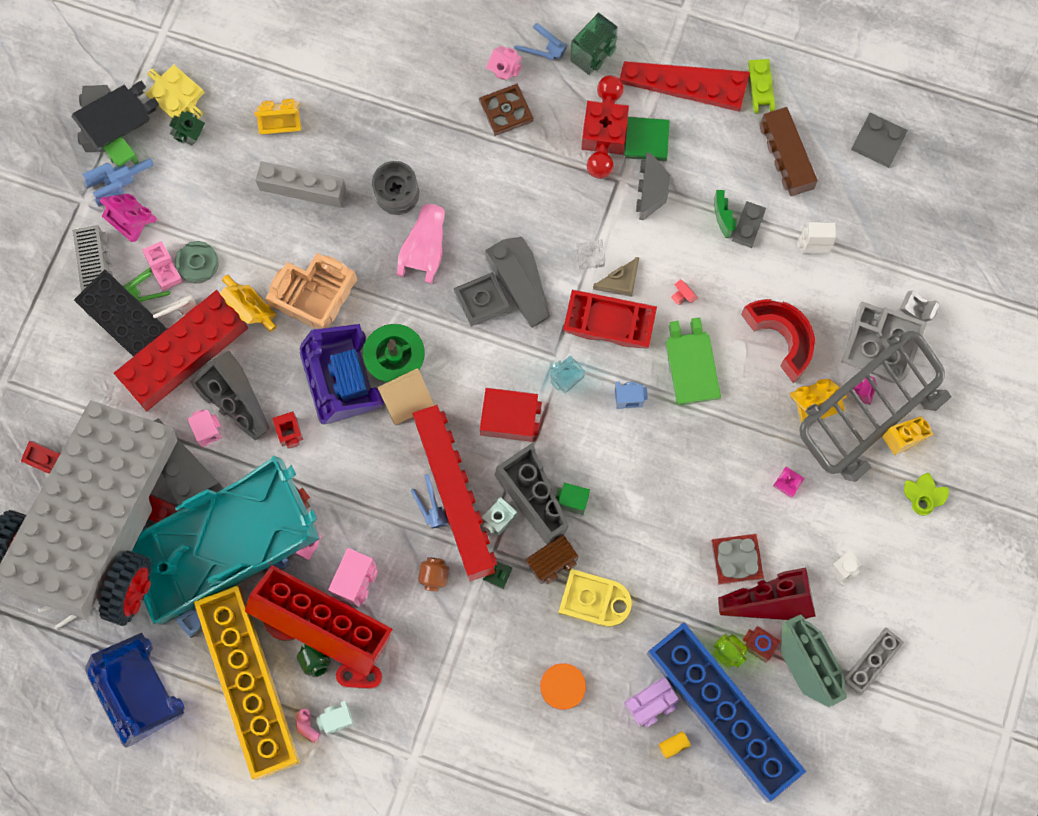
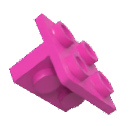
(126, 215)

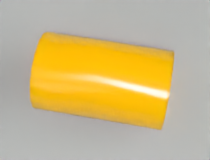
(674, 745)

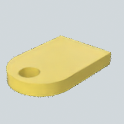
(592, 599)

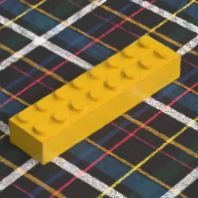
(247, 683)

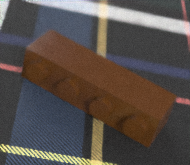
(788, 151)

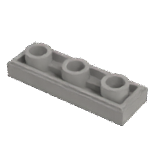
(864, 671)

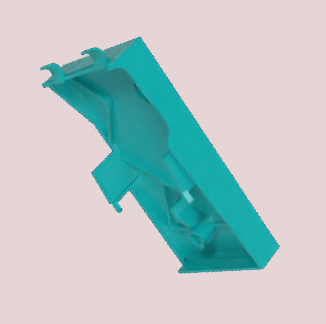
(224, 539)

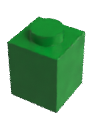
(573, 498)

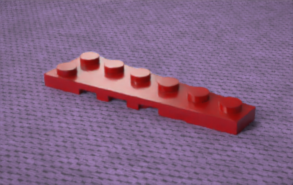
(703, 85)

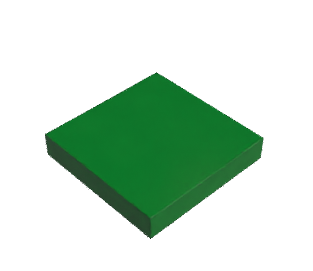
(647, 136)

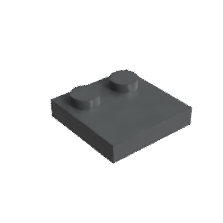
(879, 140)
(482, 299)

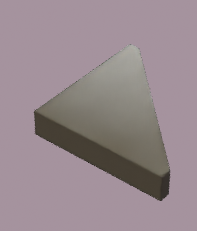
(621, 280)

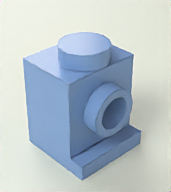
(630, 395)

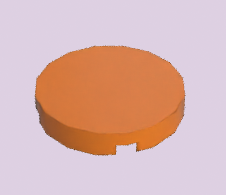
(563, 686)

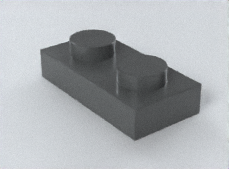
(749, 224)

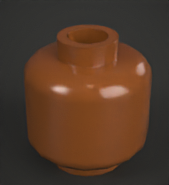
(433, 573)

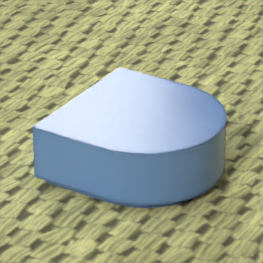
(190, 622)

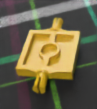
(248, 303)

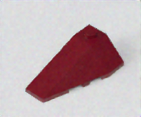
(776, 599)

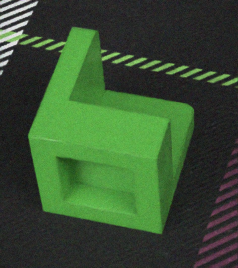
(120, 152)

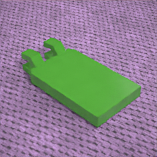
(692, 364)

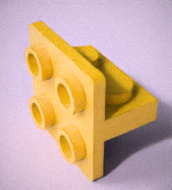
(278, 116)
(816, 394)

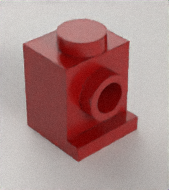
(285, 423)

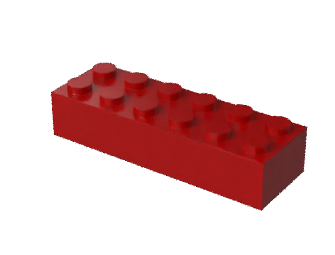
(181, 350)
(318, 620)

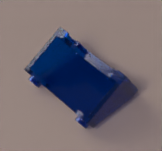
(132, 690)

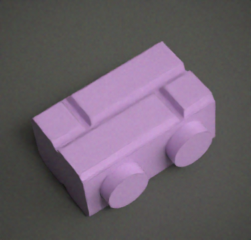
(652, 702)

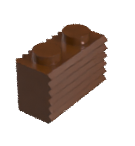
(552, 559)

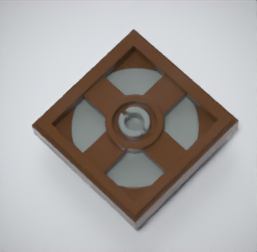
(506, 109)

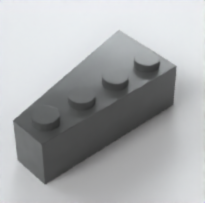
(186, 474)
(532, 492)

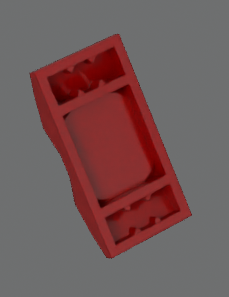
(609, 319)

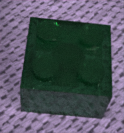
(594, 44)

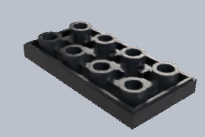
(119, 313)

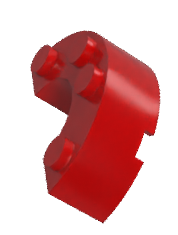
(789, 323)

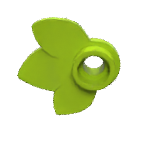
(925, 491)

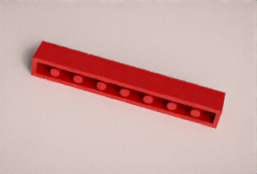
(453, 492)

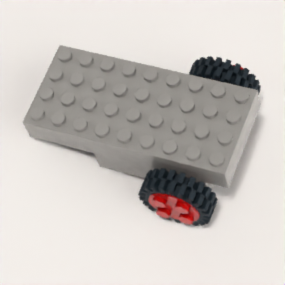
(87, 518)

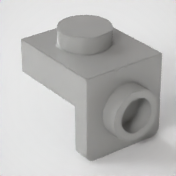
(919, 307)

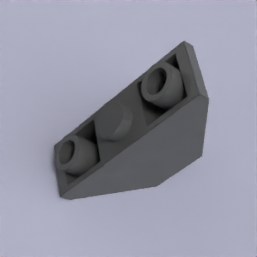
(653, 186)

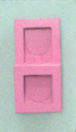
(162, 266)

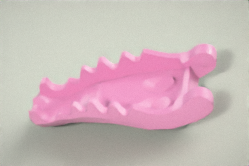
(424, 244)

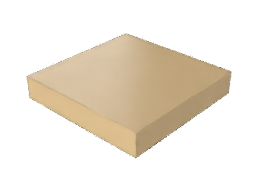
(405, 396)

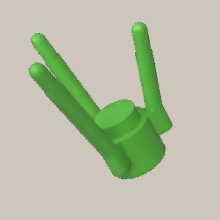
(134, 290)

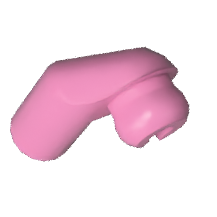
(303, 725)

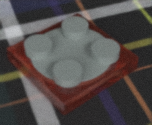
(737, 559)

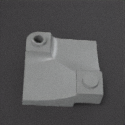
(869, 338)

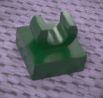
(500, 576)

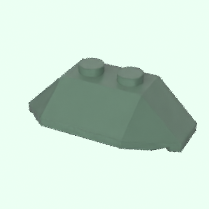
(812, 662)

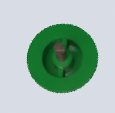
(393, 352)

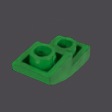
(723, 215)

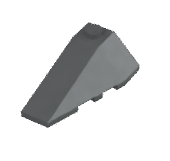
(518, 273)
(228, 388)

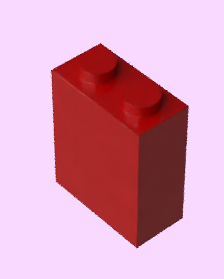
(510, 414)

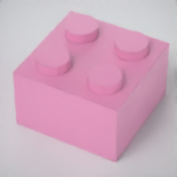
(353, 578)

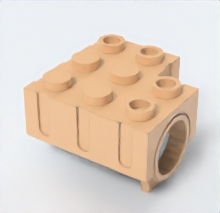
(312, 294)

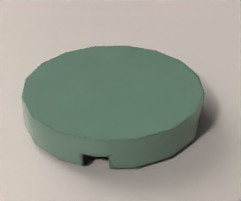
(196, 262)

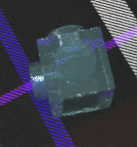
(566, 374)

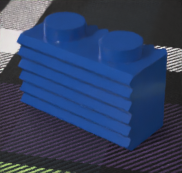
(348, 375)

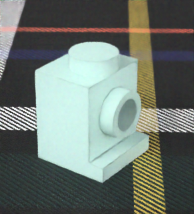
(498, 526)
(335, 718)

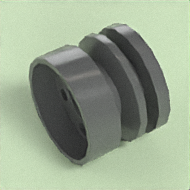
(394, 176)

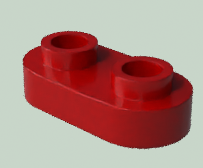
(358, 680)

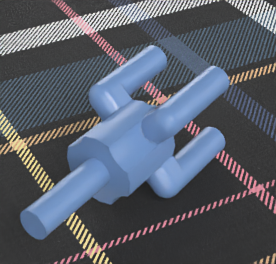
(114, 178)

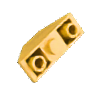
(907, 434)

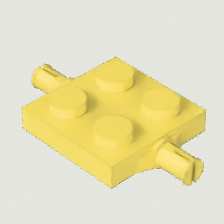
(175, 92)

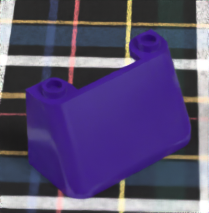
(315, 357)

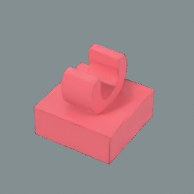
(683, 293)

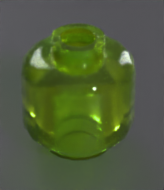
(730, 651)

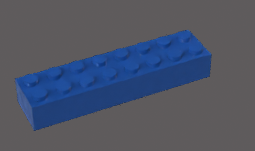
(726, 713)

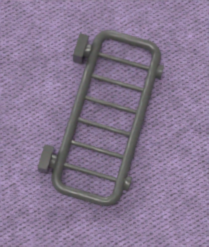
(929, 397)

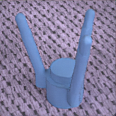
(555, 46)
(437, 517)

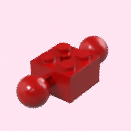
(605, 127)

